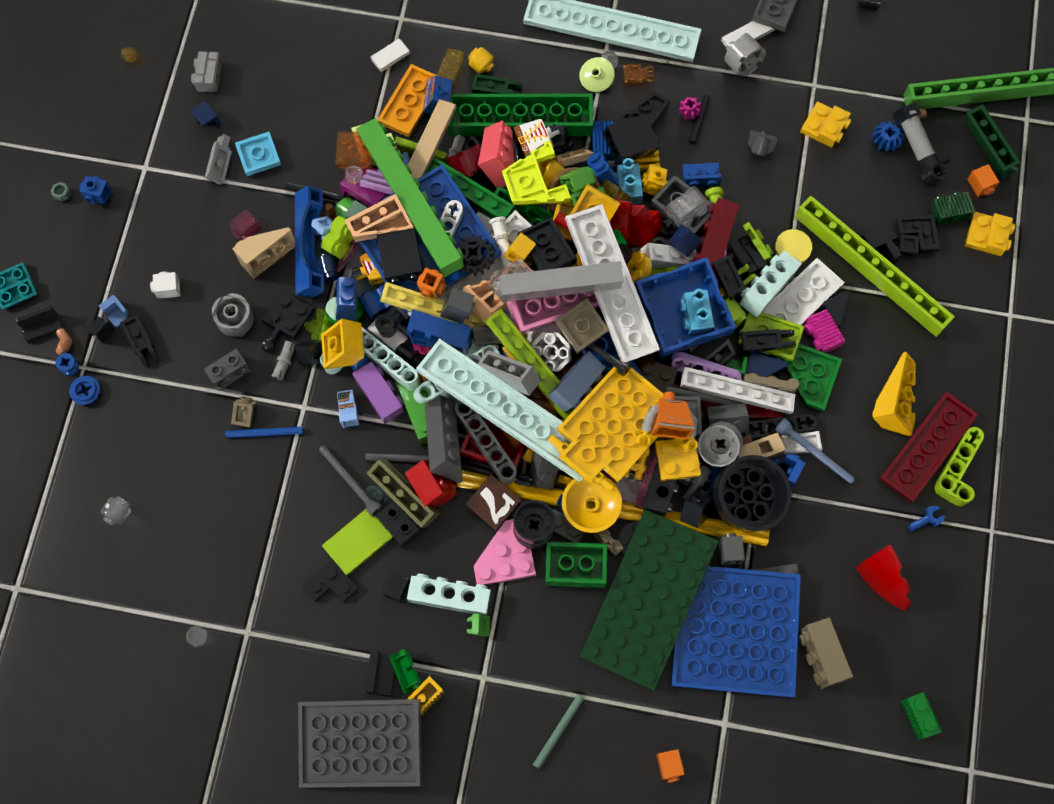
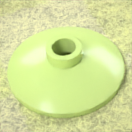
(598, 82)

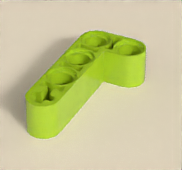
(961, 463)

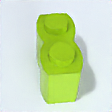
(338, 239)

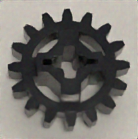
(476, 247)

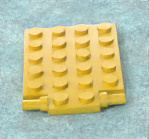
(607, 426)

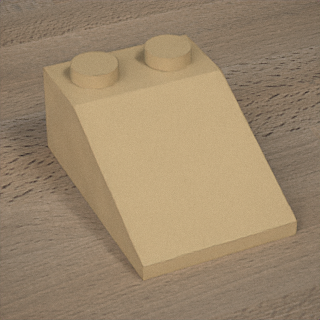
(263, 250)

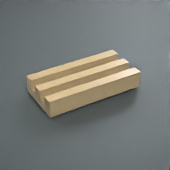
(573, 157)

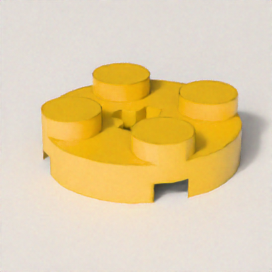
(639, 266)

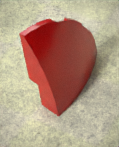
(883, 576)

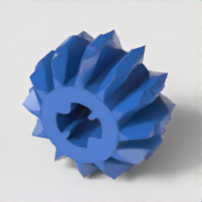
(888, 136)

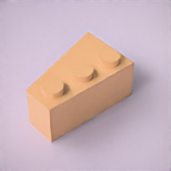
(379, 219)
(486, 300)

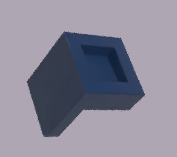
(204, 114)
(684, 240)

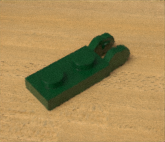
(494, 85)

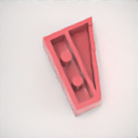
(496, 152)

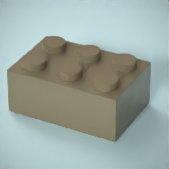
(824, 653)

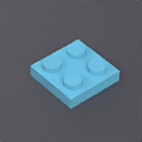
(257, 153)

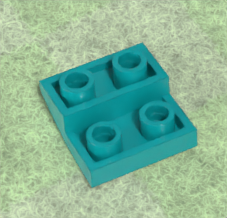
(15, 286)

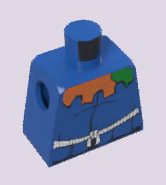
(436, 89)

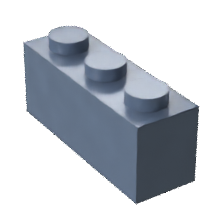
(577, 382)

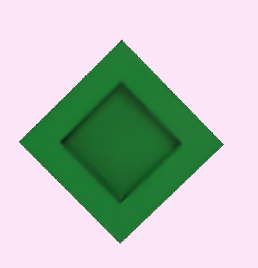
(737, 365)

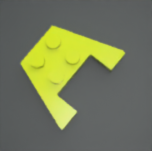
(527, 184)

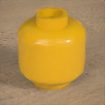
(481, 60)

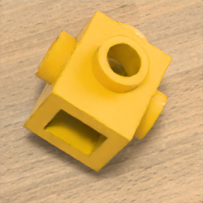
(650, 182)

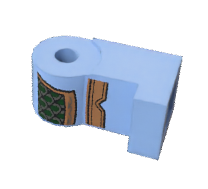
(347, 408)

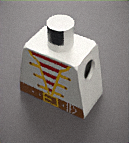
(534, 135)

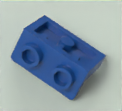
(702, 175)
(793, 466)

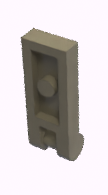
(772, 382)

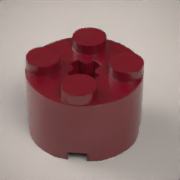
(466, 161)

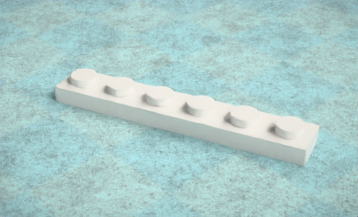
(737, 390)

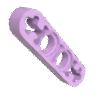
(708, 366)

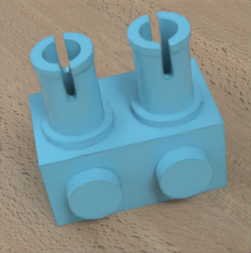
(630, 180)
(697, 312)

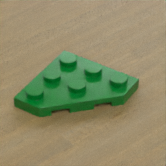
(815, 374)

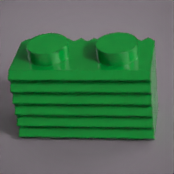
(921, 716)

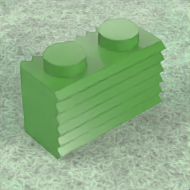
(578, 179)

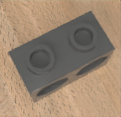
(227, 369)

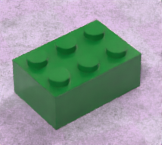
(576, 564)

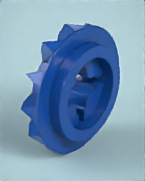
(77, 388)

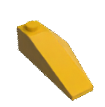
(895, 401)

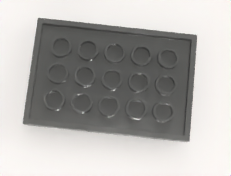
(360, 743)

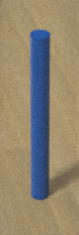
(264, 432)

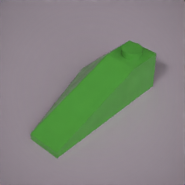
(415, 411)

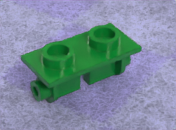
(406, 675)

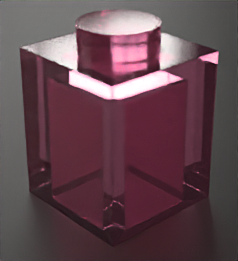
(244, 225)

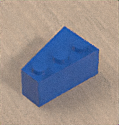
(428, 329)

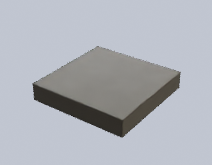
(581, 325)

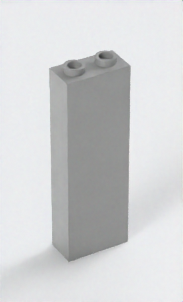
(560, 281)

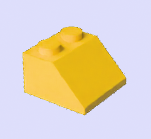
(342, 344)

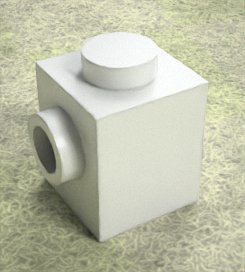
(165, 285)

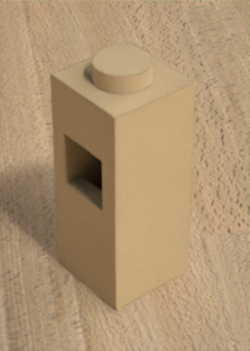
(768, 447)

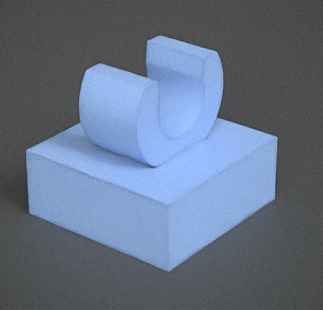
(322, 225)

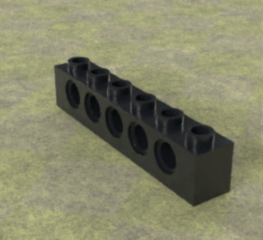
(658, 504)

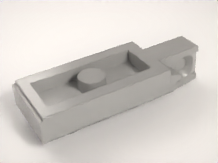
(219, 160)

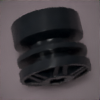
(538, 514)

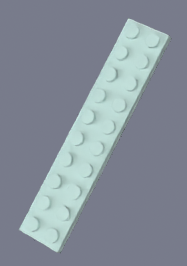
(614, 27)
(495, 401)

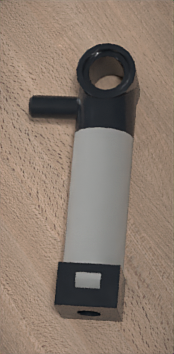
(932, 168)

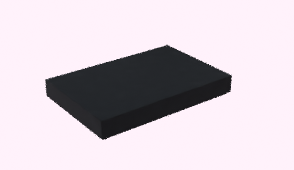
(550, 248)

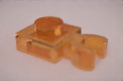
(634, 73)

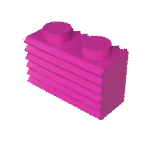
(823, 332)

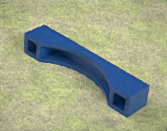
(308, 276)

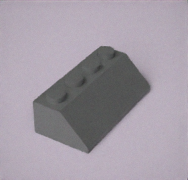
(443, 438)

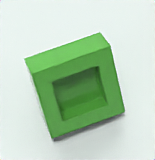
(480, 625)

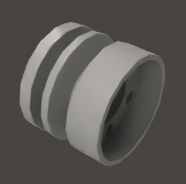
(720, 455)

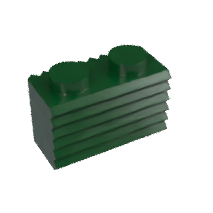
(952, 208)

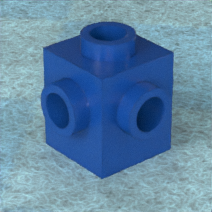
(95, 190)

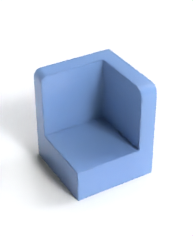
(114, 310)

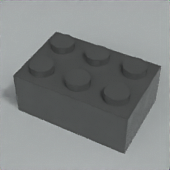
(670, 192)

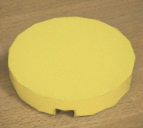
(794, 243)

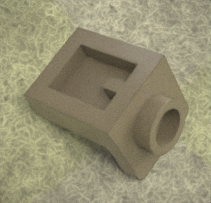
(243, 412)

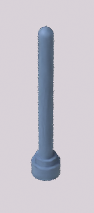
(785, 428)

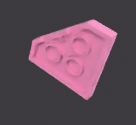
(504, 558)

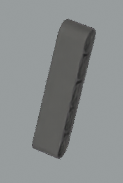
(487, 451)

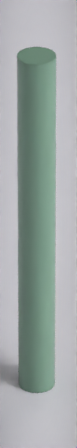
(558, 731)

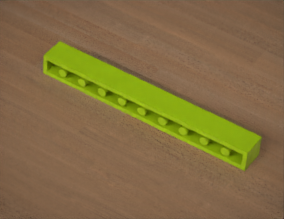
(874, 266)

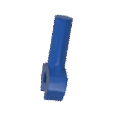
(928, 518)

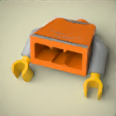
(671, 420)

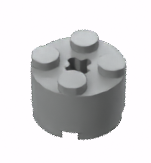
(744, 55)
(233, 315)

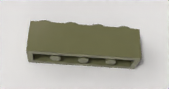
(402, 492)

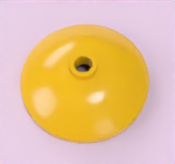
(586, 519)

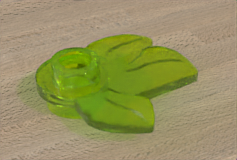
(318, 325)

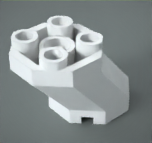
(551, 346)

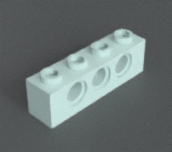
(771, 282)
(417, 595)

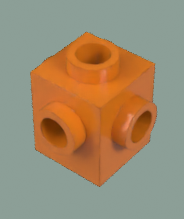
(429, 278)

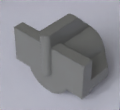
(761, 143)

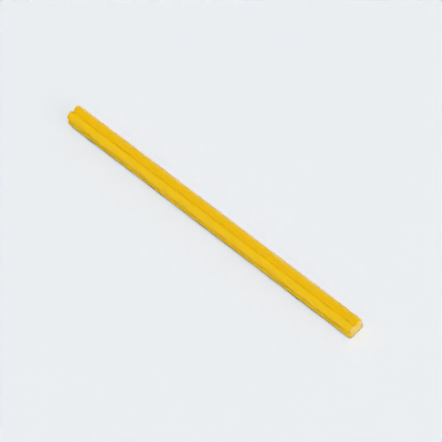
(710, 526)

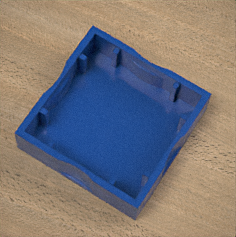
(661, 299)

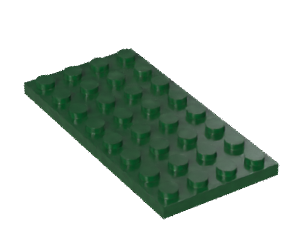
(649, 599)

